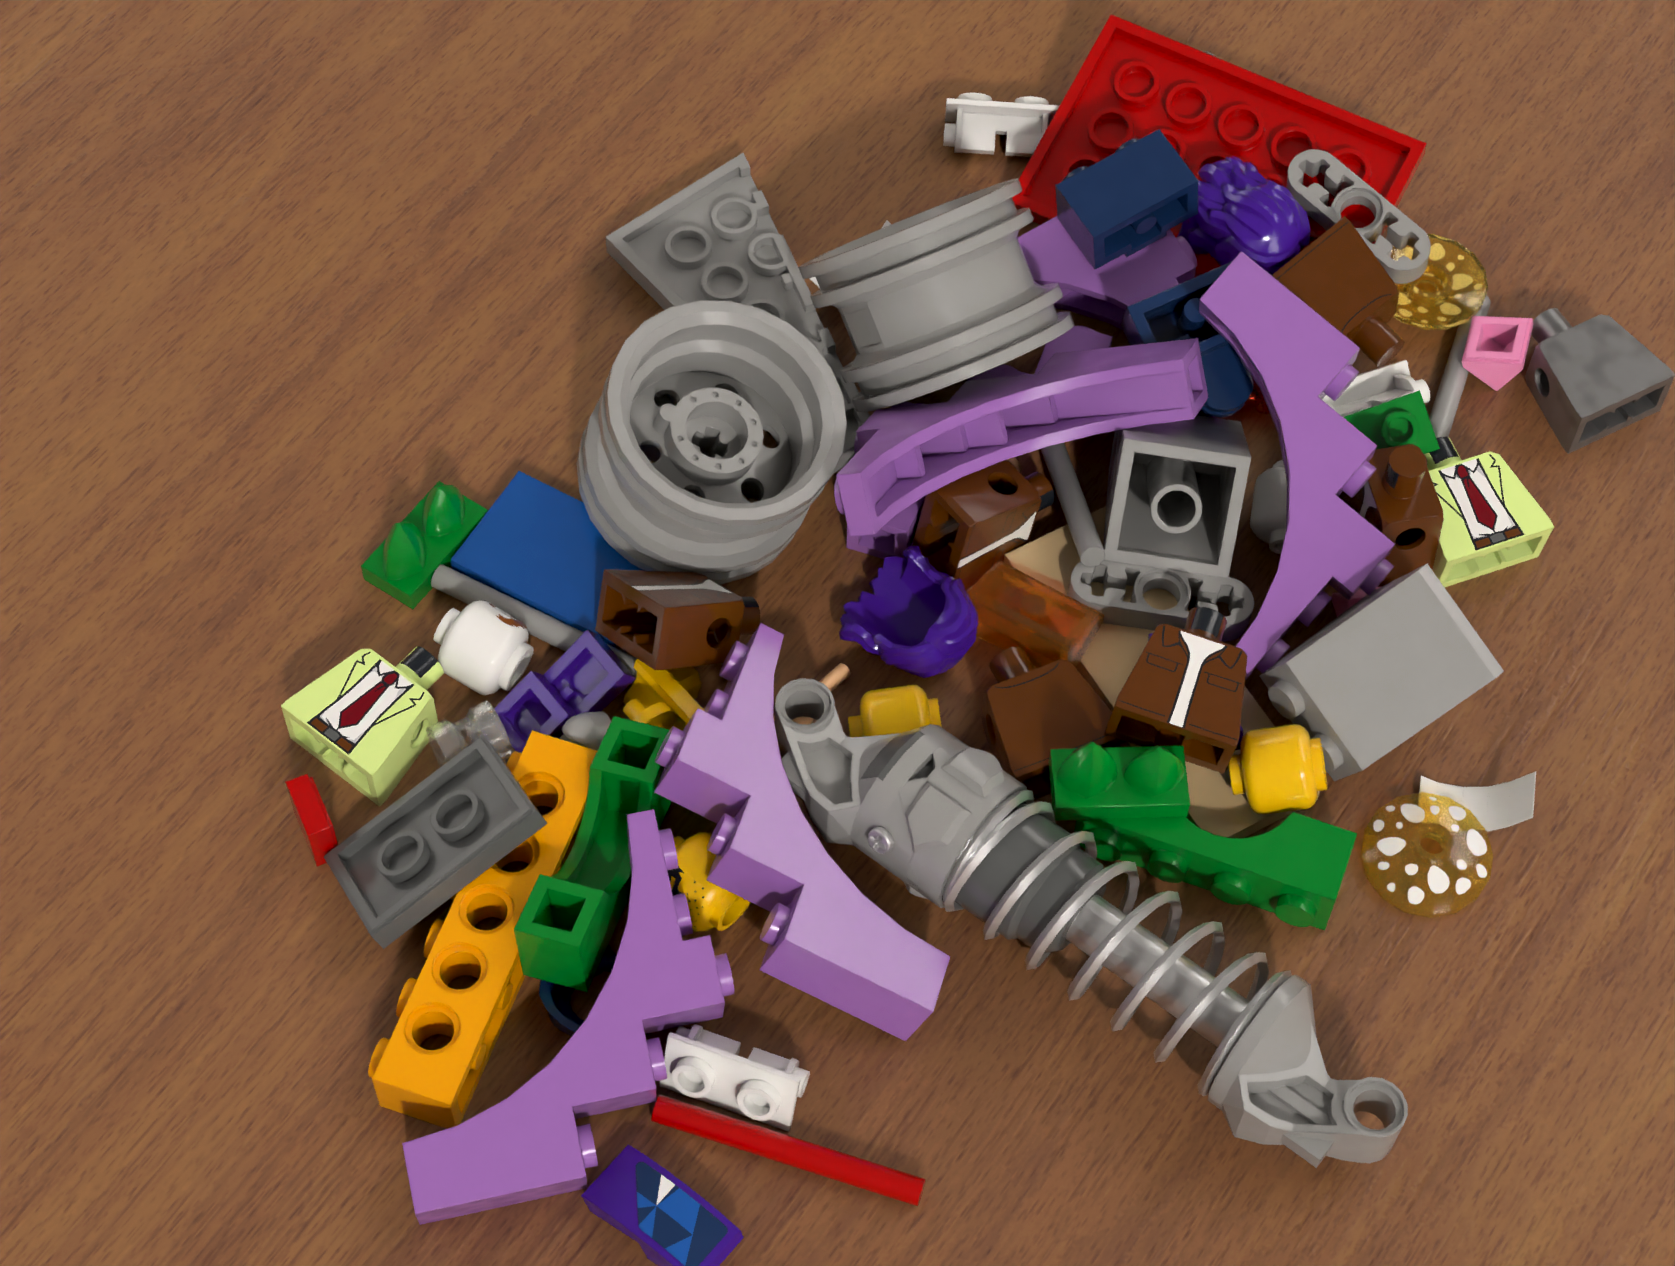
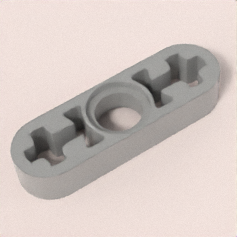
(1400, 231)
(1181, 584)

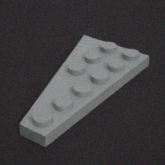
(724, 247)

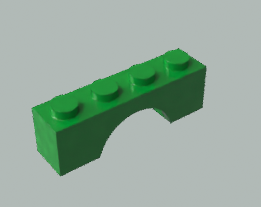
(1283, 871)
(579, 907)

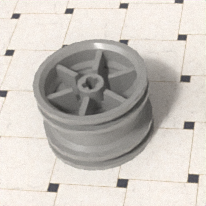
(937, 297)
(727, 382)

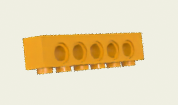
(442, 1081)

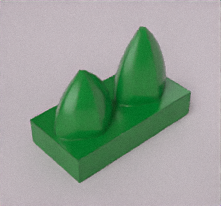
(422, 543)
(1118, 782)

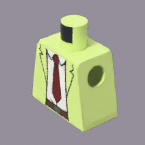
(1485, 513)
(367, 718)

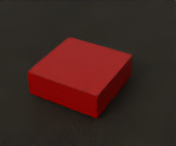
(312, 817)

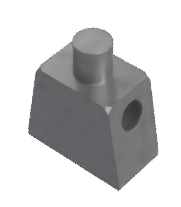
(1592, 378)

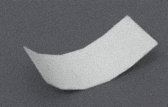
(1494, 805)

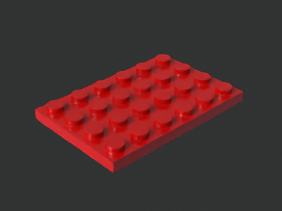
(1207, 113)

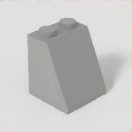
(1176, 495)
(1381, 671)

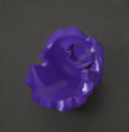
(1247, 215)
(913, 617)

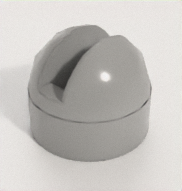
(586, 729)

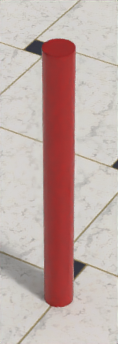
(788, 1150)

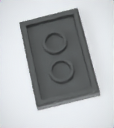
(434, 841)

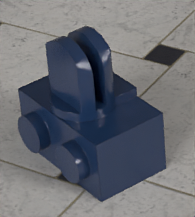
(1127, 199)
(1176, 316)

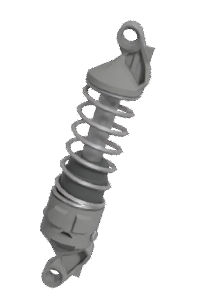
(981, 844)

